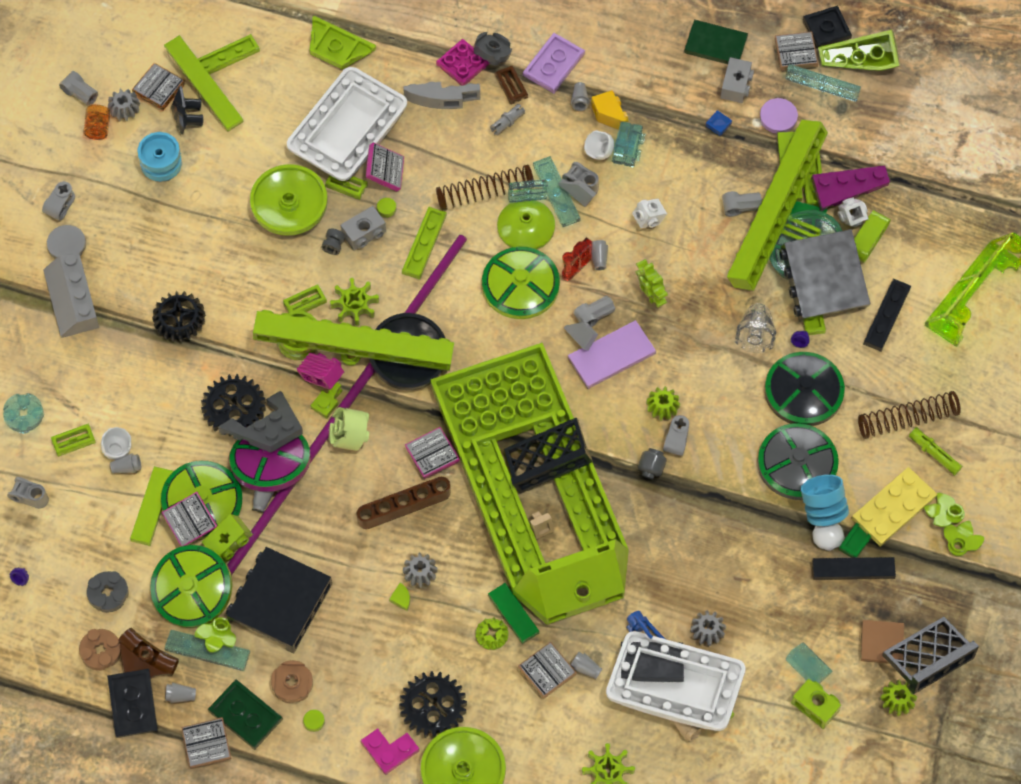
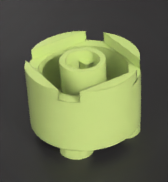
(349, 428)

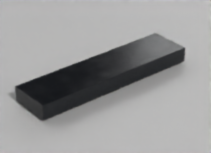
(887, 315)
(853, 568)

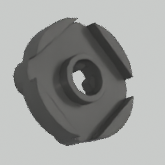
(484, 47)
(109, 580)

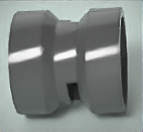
(333, 241)

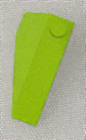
(866, 52)

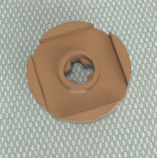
(94, 639)
(284, 673)

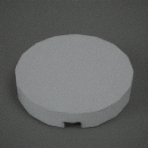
(66, 240)

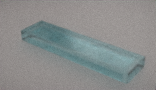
(823, 82)
(557, 195)
(193, 647)

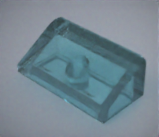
(808, 663)

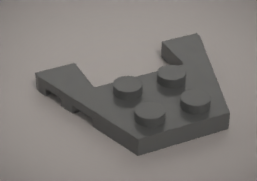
(271, 431)

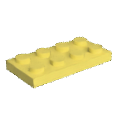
(894, 506)

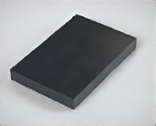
(653, 668)
(132, 703)

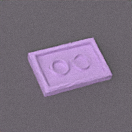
(553, 63)

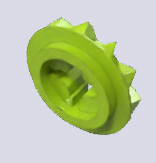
(489, 642)

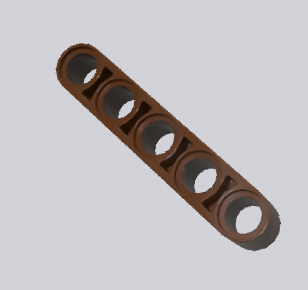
(398, 510)

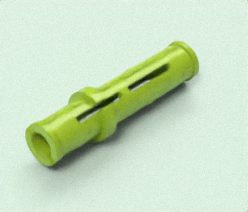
(929, 446)

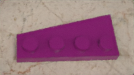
(838, 186)

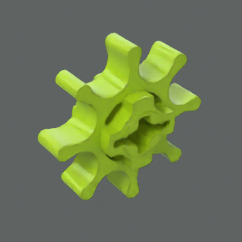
(651, 283)
(355, 301)
(616, 767)

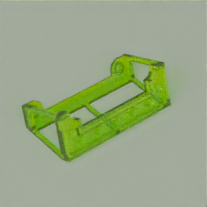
(952, 314)

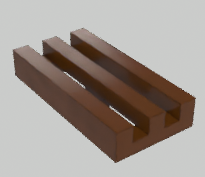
(517, 97)

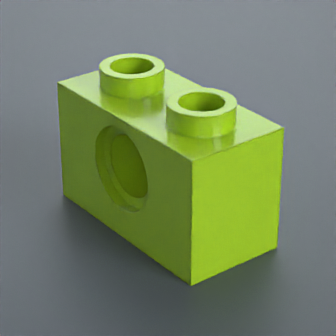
(820, 714)

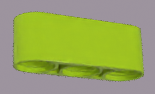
(870, 234)

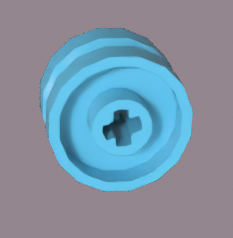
(159, 156)

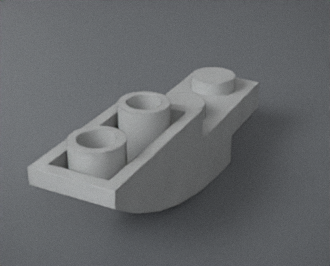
(434, 96)

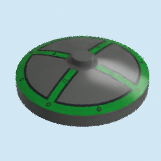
(794, 456)

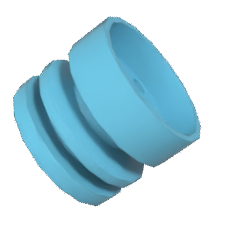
(825, 500)

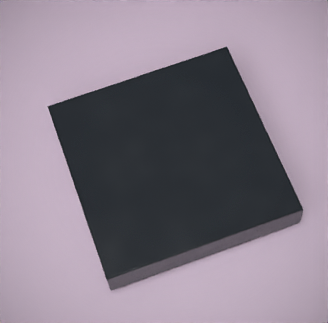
(827, 26)

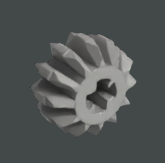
(123, 104)
(428, 570)
(709, 621)

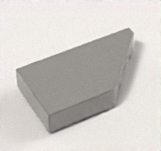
(578, 190)
(582, 334)

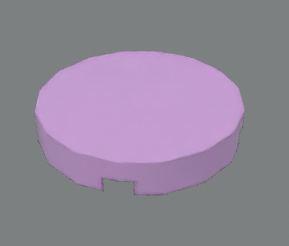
(778, 115)

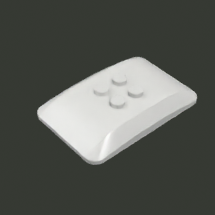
(346, 122)
(700, 701)

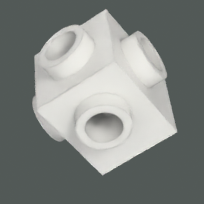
(859, 212)
(649, 213)

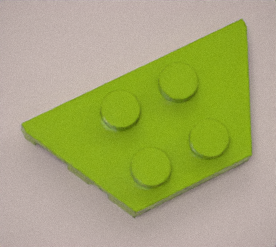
(337, 45)

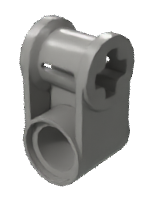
(580, 173)
(59, 201)
(677, 438)
(25, 491)

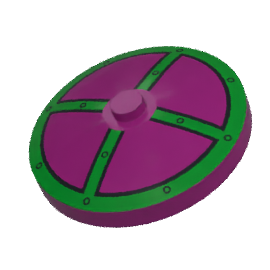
(270, 470)

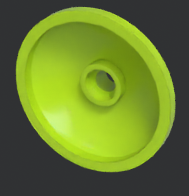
(526, 233)

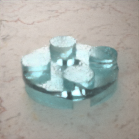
(22, 402)

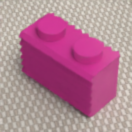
(320, 370)

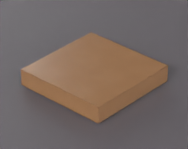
(878, 637)

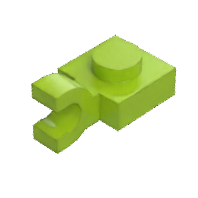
(327, 402)

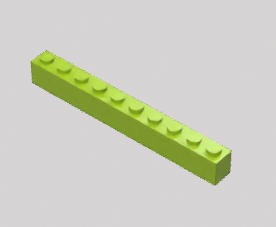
(777, 205)
(353, 340)

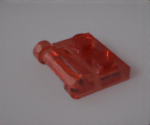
(578, 257)

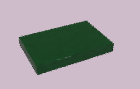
(715, 42)
(245, 714)

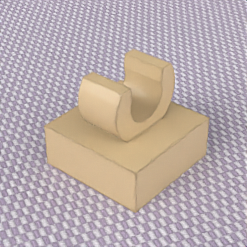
(541, 524)

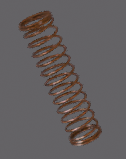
(441, 196)
(861, 418)

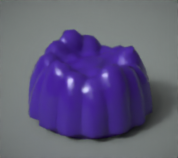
(800, 339)
(19, 576)

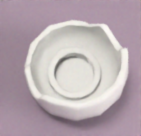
(599, 145)
(116, 443)
(828, 536)

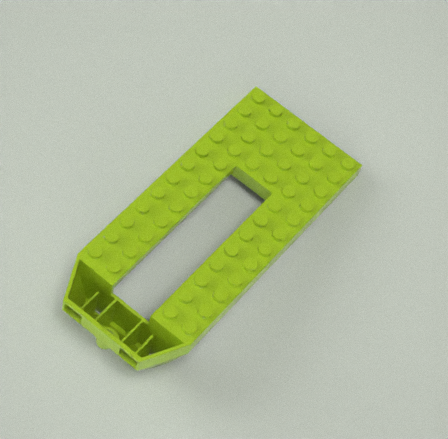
(505, 400)

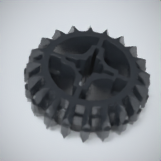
(194, 317)

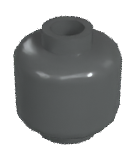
(652, 463)

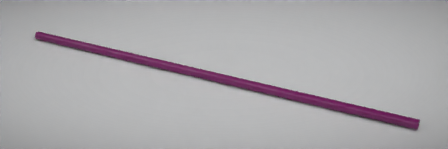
(346, 403)

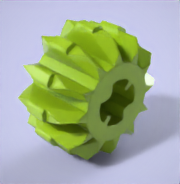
(661, 396)
(892, 692)

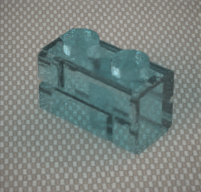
(627, 144)

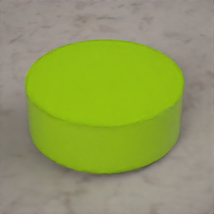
(386, 207)
(314, 720)

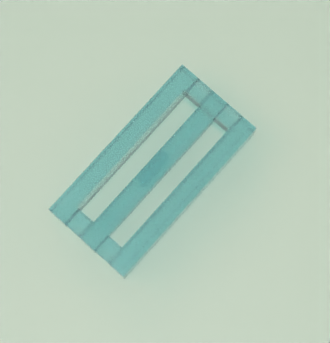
(527, 193)

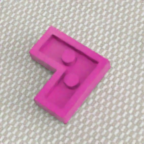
(389, 755)

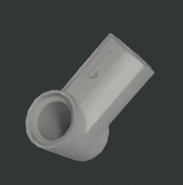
(75, 85)
(736, 203)
(594, 311)

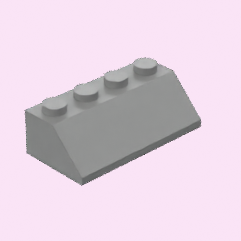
(70, 295)

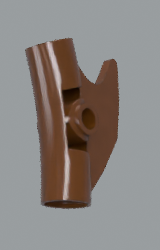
(135, 647)

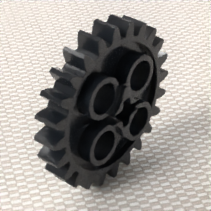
(244, 392)
(446, 692)

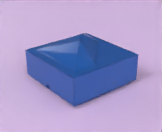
(718, 123)

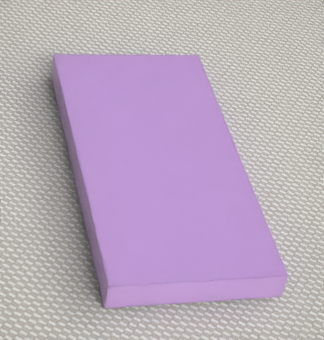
(612, 354)

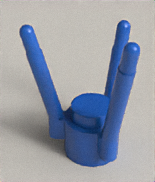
(639, 623)

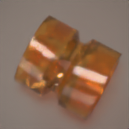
(96, 122)

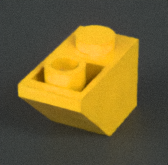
(608, 109)

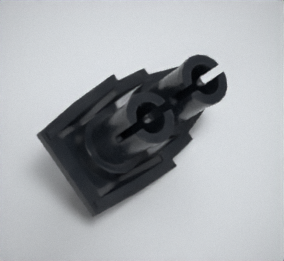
(178, 108)

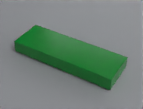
(513, 613)

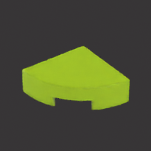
(401, 597)

